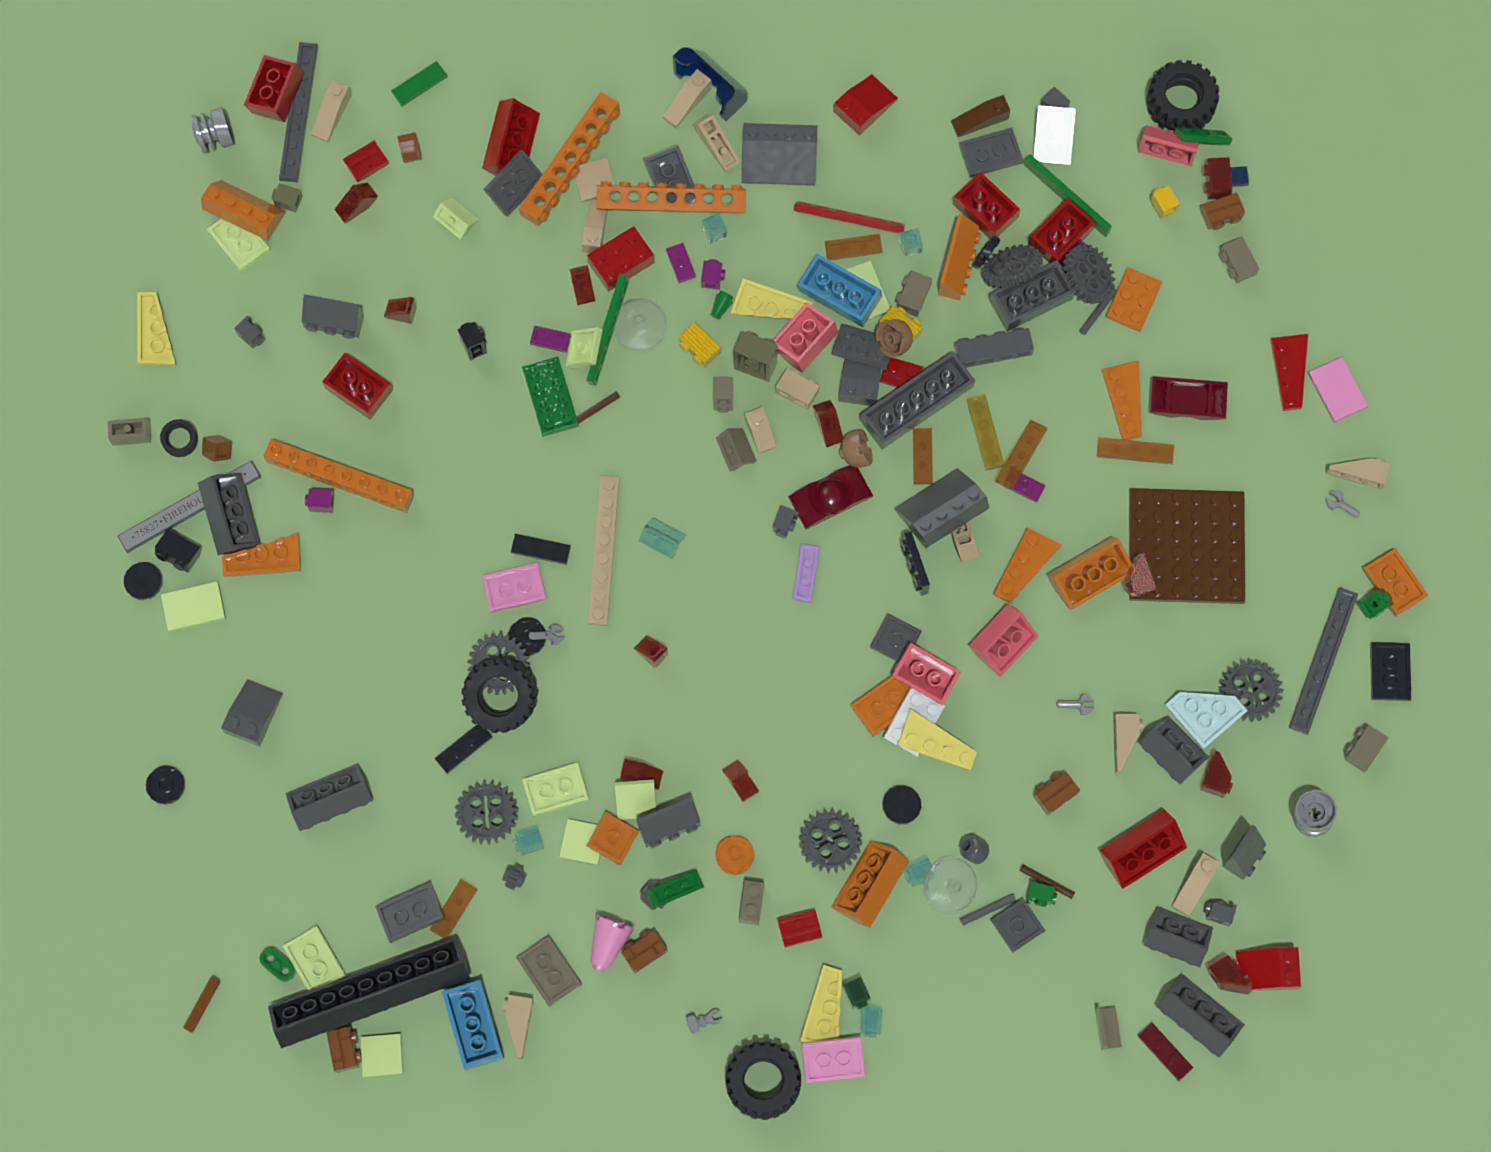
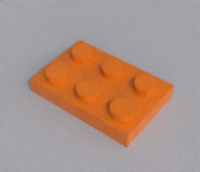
(1134, 299)
(1396, 577)
(880, 705)

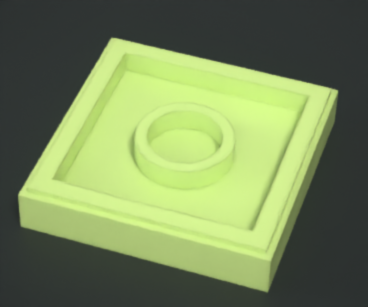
(583, 347)
(635, 799)
(575, 841)
(381, 1055)

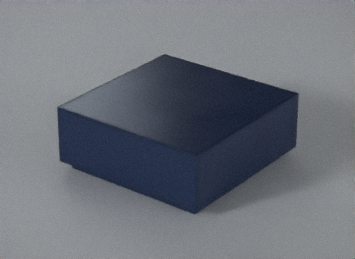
(1239, 176)

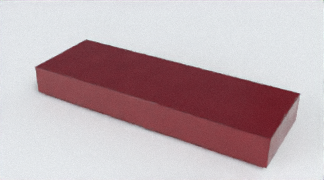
(1165, 1052)

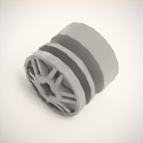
(212, 129)
(1319, 803)

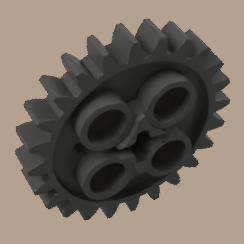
(1012, 266)
(1089, 273)
(481, 655)
(1268, 686)
(469, 815)
(822, 825)

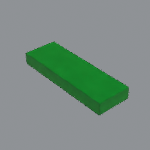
(419, 83)
(1203, 135)
(675, 889)

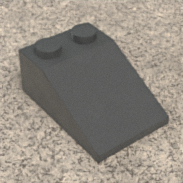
(670, 168)
(859, 383)
(252, 712)
(1246, 853)

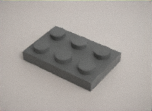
(991, 152)
(513, 183)
(860, 346)
(410, 912)

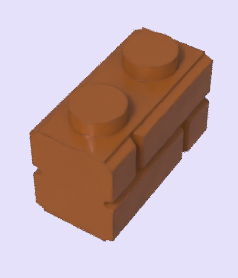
(1222, 211)
(1056, 793)
(643, 951)
(343, 1049)

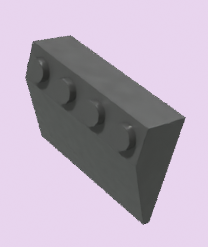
(779, 154)
(943, 507)

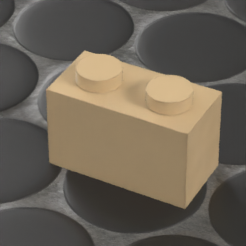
(797, 388)

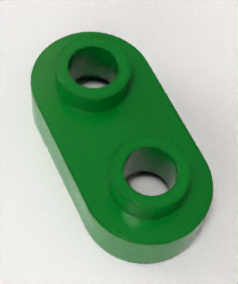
(278, 964)

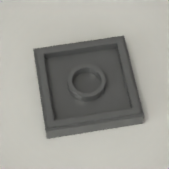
(894, 637)
(1017, 925)

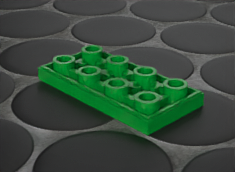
(550, 396)

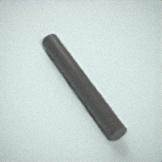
(1096, 313)
(988, 909)

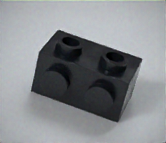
(472, 340)
(177, 551)

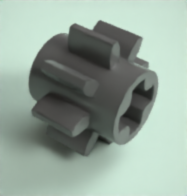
(514, 877)

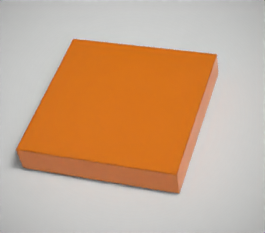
(612, 838)

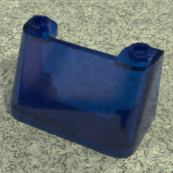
(729, 91)

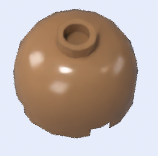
(894, 337)
(856, 450)

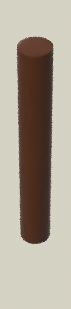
(597, 407)
(1047, 881)

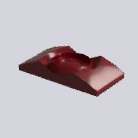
(1188, 398)
(830, 496)

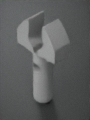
(1340, 504)
(548, 634)
(1077, 704)

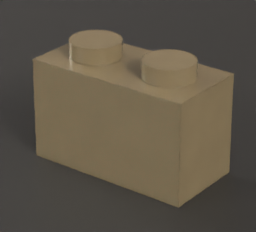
(1239, 260)
(914, 293)
(723, 394)
(129, 431)
(1366, 748)
(751, 902)

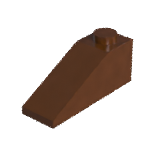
(982, 116)

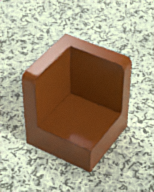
(409, 147)
(216, 448)

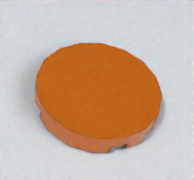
(734, 855)

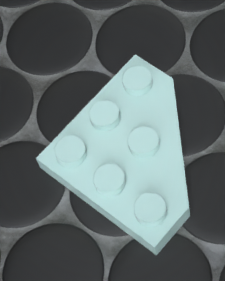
(1206, 714)

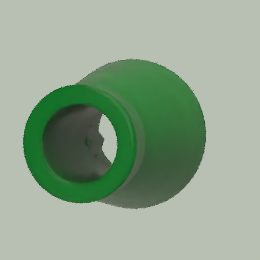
(721, 304)

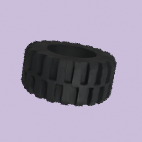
(1185, 75)
(481, 713)
(773, 1054)

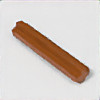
(201, 1004)

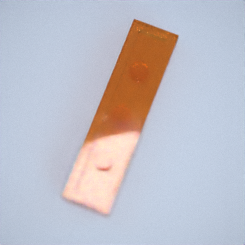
(1135, 450)
(1021, 455)

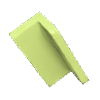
(455, 217)

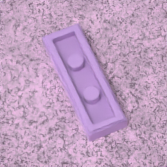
(806, 573)

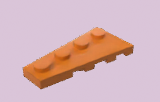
(1124, 394)
(268, 558)
(1026, 562)

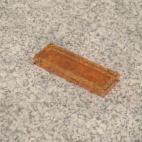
(853, 247)
(922, 456)
(454, 909)

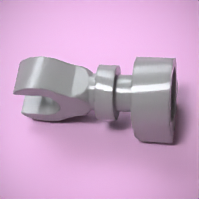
(694, 1024)

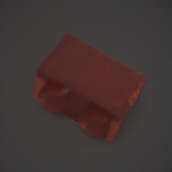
(1218, 178)

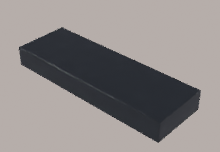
(540, 549)
(463, 748)

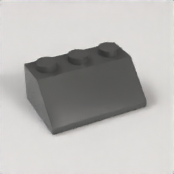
(331, 316)
(1173, 750)
(668, 823)
(1178, 937)

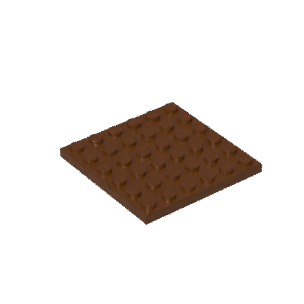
(1190, 544)

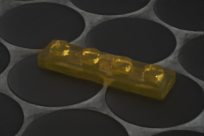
(985, 432)

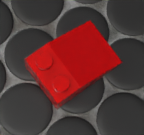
(864, 104)
(1271, 968)

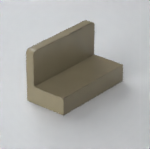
(735, 448)
(1108, 1028)

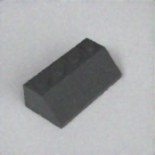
(229, 513)
(328, 797)
(1200, 1016)

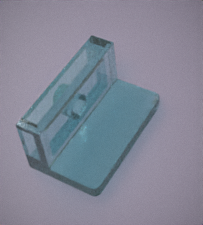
(661, 537)

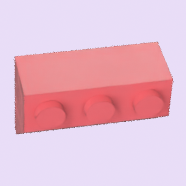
(1167, 146)
(805, 337)
(1004, 640)
(926, 673)

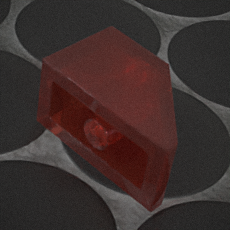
(828, 423)
(1139, 577)
(640, 771)
(1217, 777)

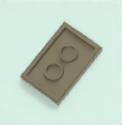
(548, 971)

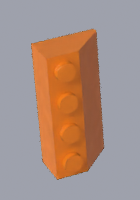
(241, 209)
(959, 258)
(1091, 572)
(870, 883)

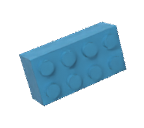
(840, 290)
(472, 1025)

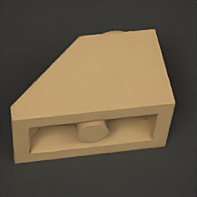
(760, 430)

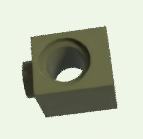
(287, 197)

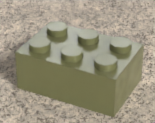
(755, 355)

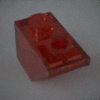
(356, 201)
(1228, 976)

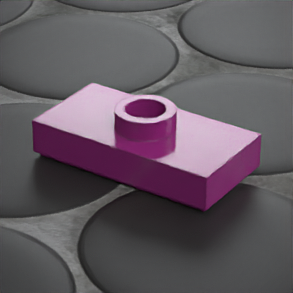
(680, 263)
(550, 339)
(1029, 488)

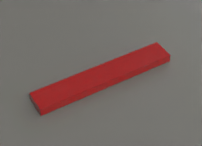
(849, 217)

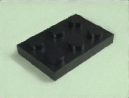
(915, 564)

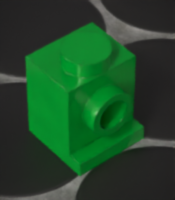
(1371, 608)
(1041, 894)

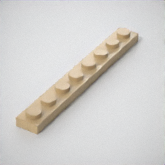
(603, 551)

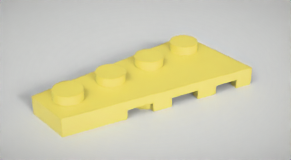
(765, 302)
(152, 336)
(930, 740)
(824, 1010)

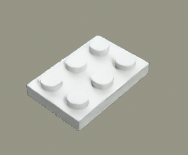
(919, 703)

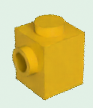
(1164, 201)

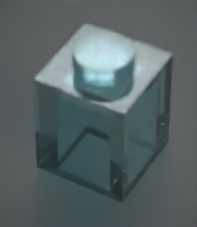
(714, 228)
(911, 242)
(528, 841)
(916, 872)
(871, 1022)

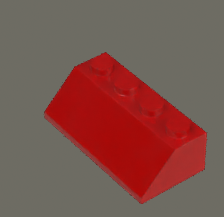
(511, 132)
(1143, 848)

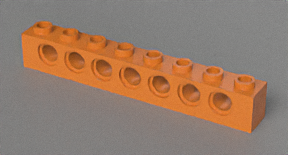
(601, 105)
(737, 204)
(338, 476)

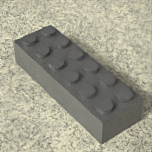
(917, 400)

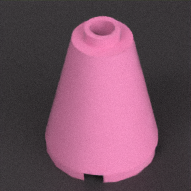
(608, 941)

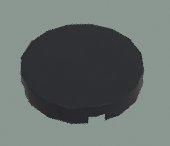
(987, 252)
(143, 581)
(521, 631)
(165, 785)
(902, 805)

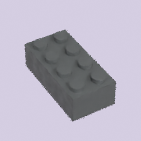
(1032, 298)

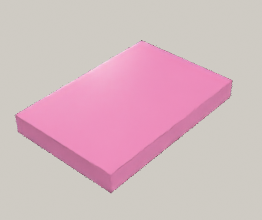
(1338, 389)
(514, 587)
(833, 1059)

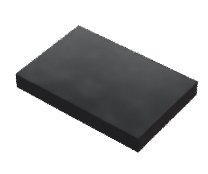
(1390, 671)

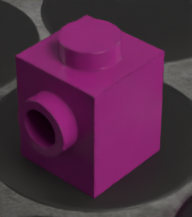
(712, 274)
(320, 500)

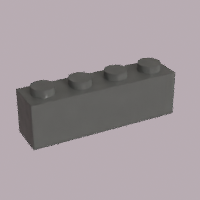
(995, 347)

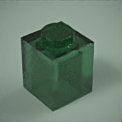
(856, 993)

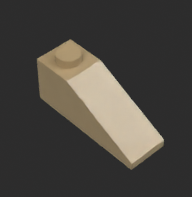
(687, 98)
(331, 110)
(716, 141)
(594, 228)
(1366, 472)
(966, 543)
(1126, 731)
(1195, 884)
(518, 1016)

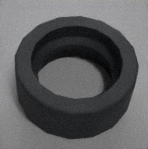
(168, 428)

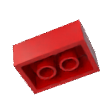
(273, 88)
(986, 206)
(1062, 232)
(622, 255)
(357, 385)

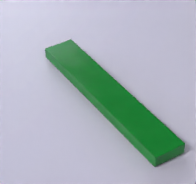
(1064, 192)
(608, 328)

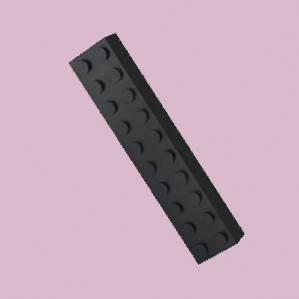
(368, 992)

